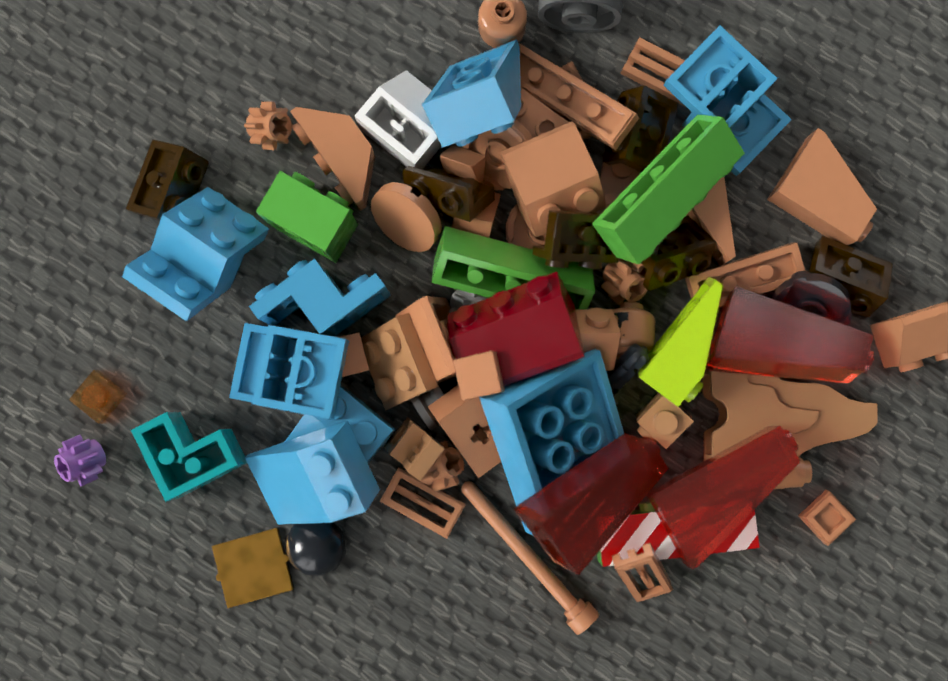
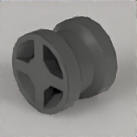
(421, 404)

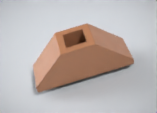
(340, 151)

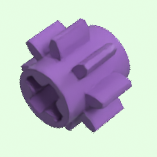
(80, 460)

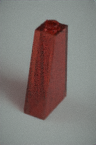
(783, 341)
(718, 494)
(592, 500)

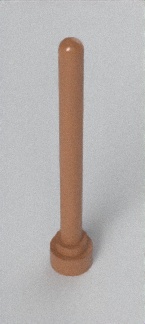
(579, 614)

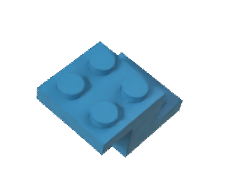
(731, 84)
(195, 253)
(319, 298)
(289, 370)

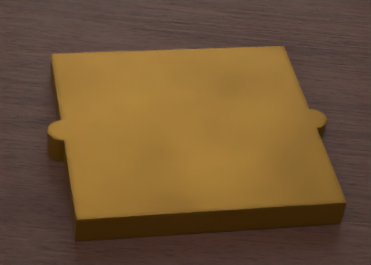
(252, 567)

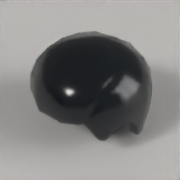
(315, 548)

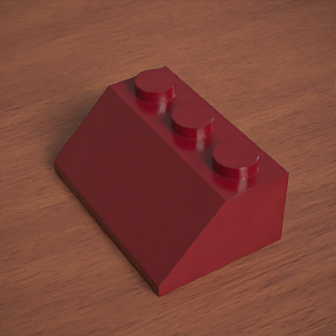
(526, 326)

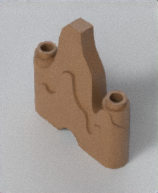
(807, 410)

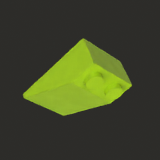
(683, 349)

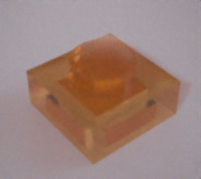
(98, 396)

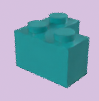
(179, 461)

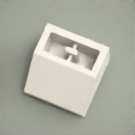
(399, 121)

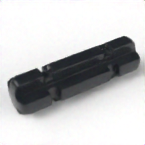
(627, 367)

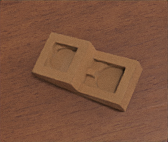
(414, 448)

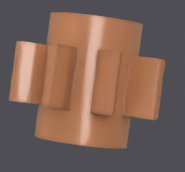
(268, 125)
(624, 281)
(445, 469)

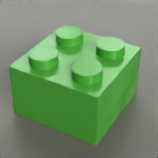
(307, 215)

